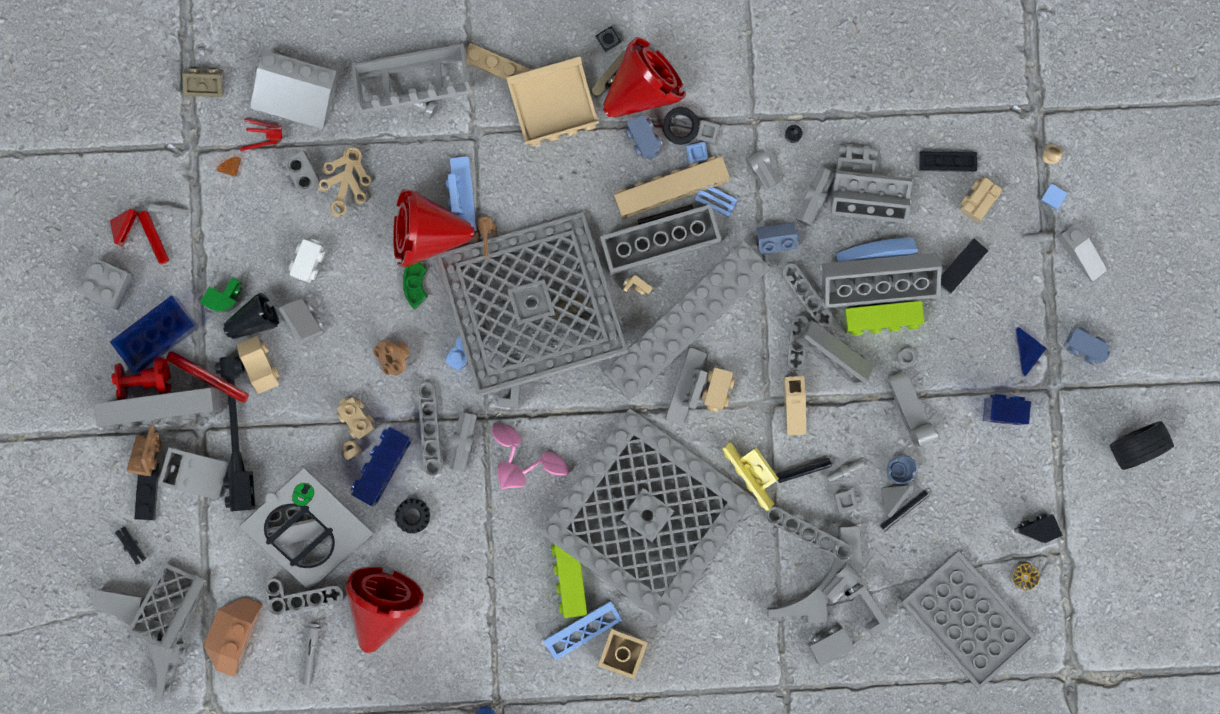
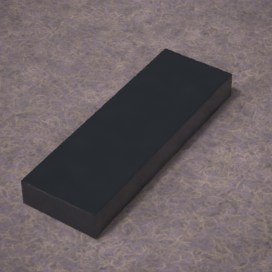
(948, 161)
(962, 265)

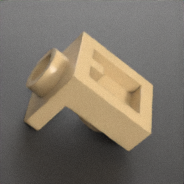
(641, 286)

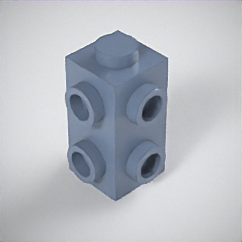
(646, 142)
(777, 238)
(1093, 349)

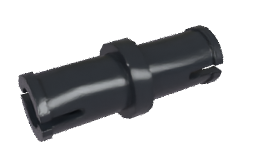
(130, 545)

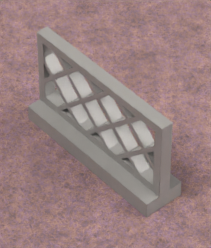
(183, 612)

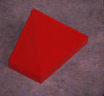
(122, 225)

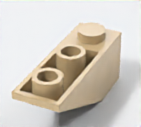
(795, 405)

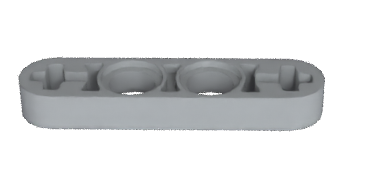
(804, 297)

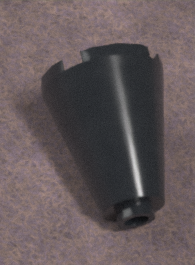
(252, 318)

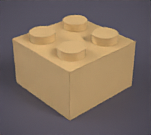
(622, 653)

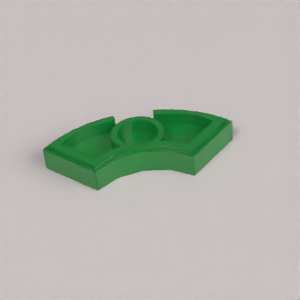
(413, 284)

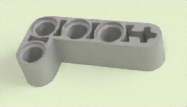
(910, 409)
(306, 597)

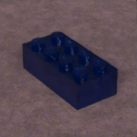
(154, 334)
(382, 466)

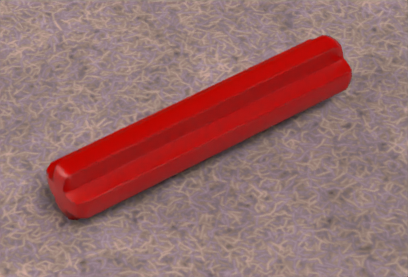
(153, 237)

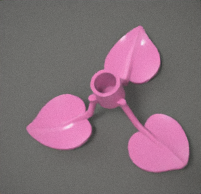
(510, 474)

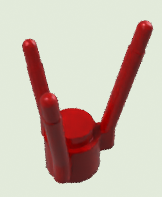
(273, 132)

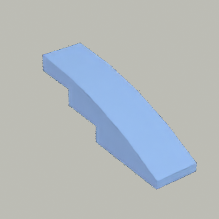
(879, 249)

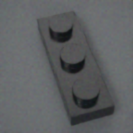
(147, 496)

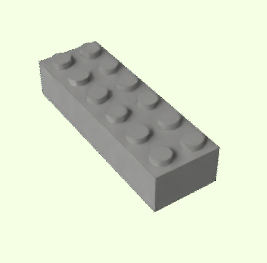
(660, 239)
(881, 280)
(157, 408)

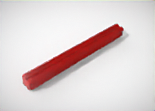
(207, 377)

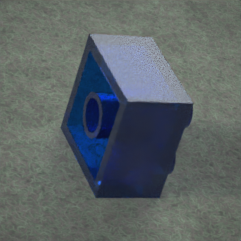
(1006, 411)

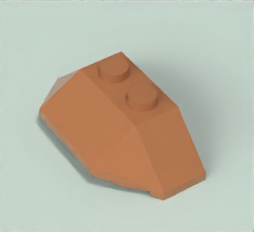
(231, 634)

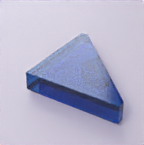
(1029, 350)

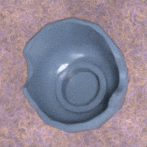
(901, 469)

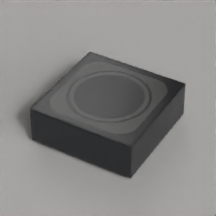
(608, 39)

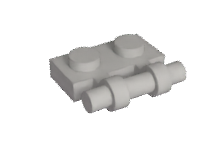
(856, 165)

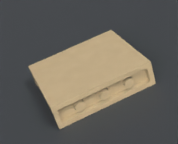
(552, 101)

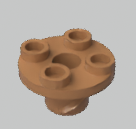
(392, 356)

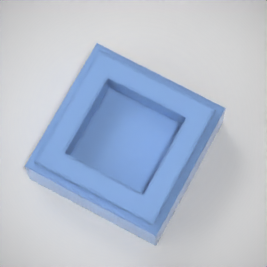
(697, 153)
(1053, 196)

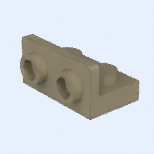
(203, 82)

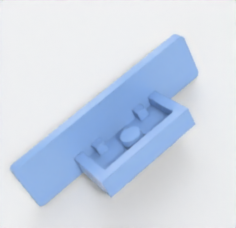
(461, 190)

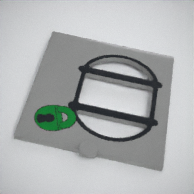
(322, 505)

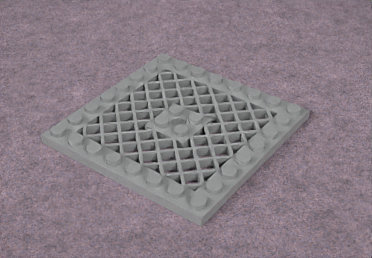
(559, 360)
(737, 502)

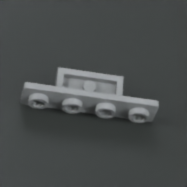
(688, 387)

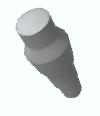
(1040, 237)
(172, 588)

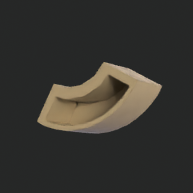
(257, 364)

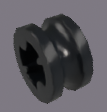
(787, 133)

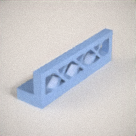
(582, 622)

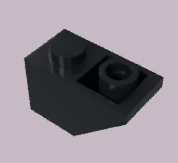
(1042, 529)

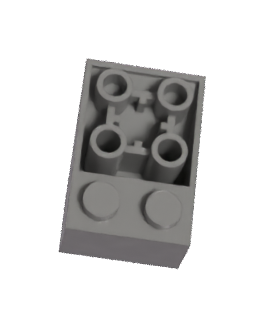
(193, 473)

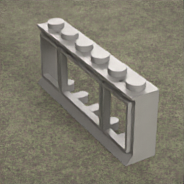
(406, 62)

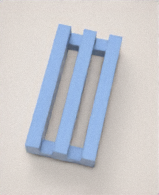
(704, 202)

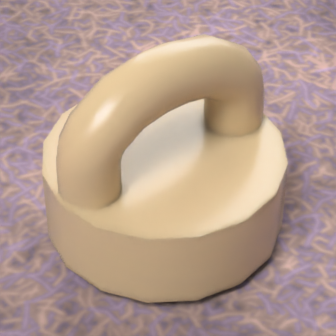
(1052, 154)
(355, 451)

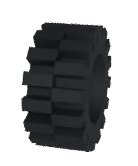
(404, 524)

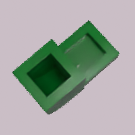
(223, 301)

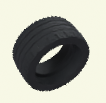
(1142, 445)

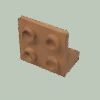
(144, 453)

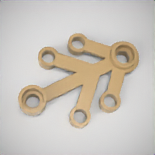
(346, 178)

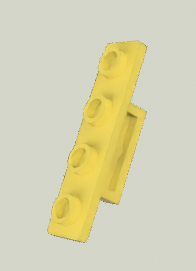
(754, 471)

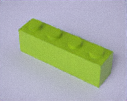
(884, 317)
(570, 584)

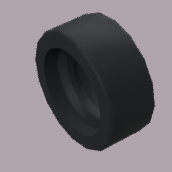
(680, 111)

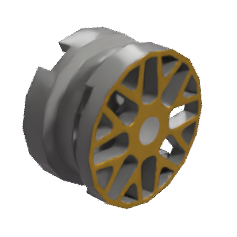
(1024, 576)

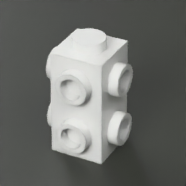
(306, 261)

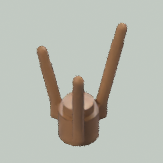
(485, 226)

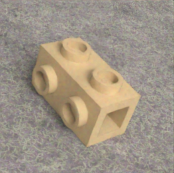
(716, 396)
(352, 413)

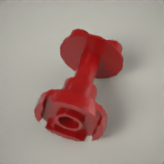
(149, 378)

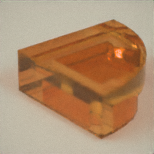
(230, 166)

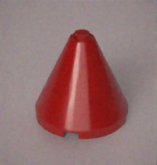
(642, 82)
(425, 229)
(381, 604)

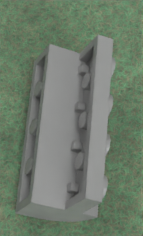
(871, 196)

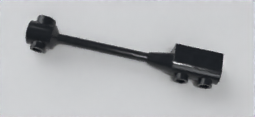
(239, 481)

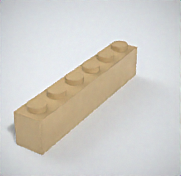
(671, 187)

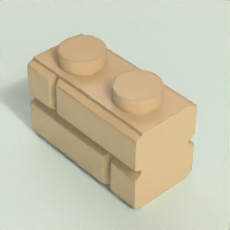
(980, 199)

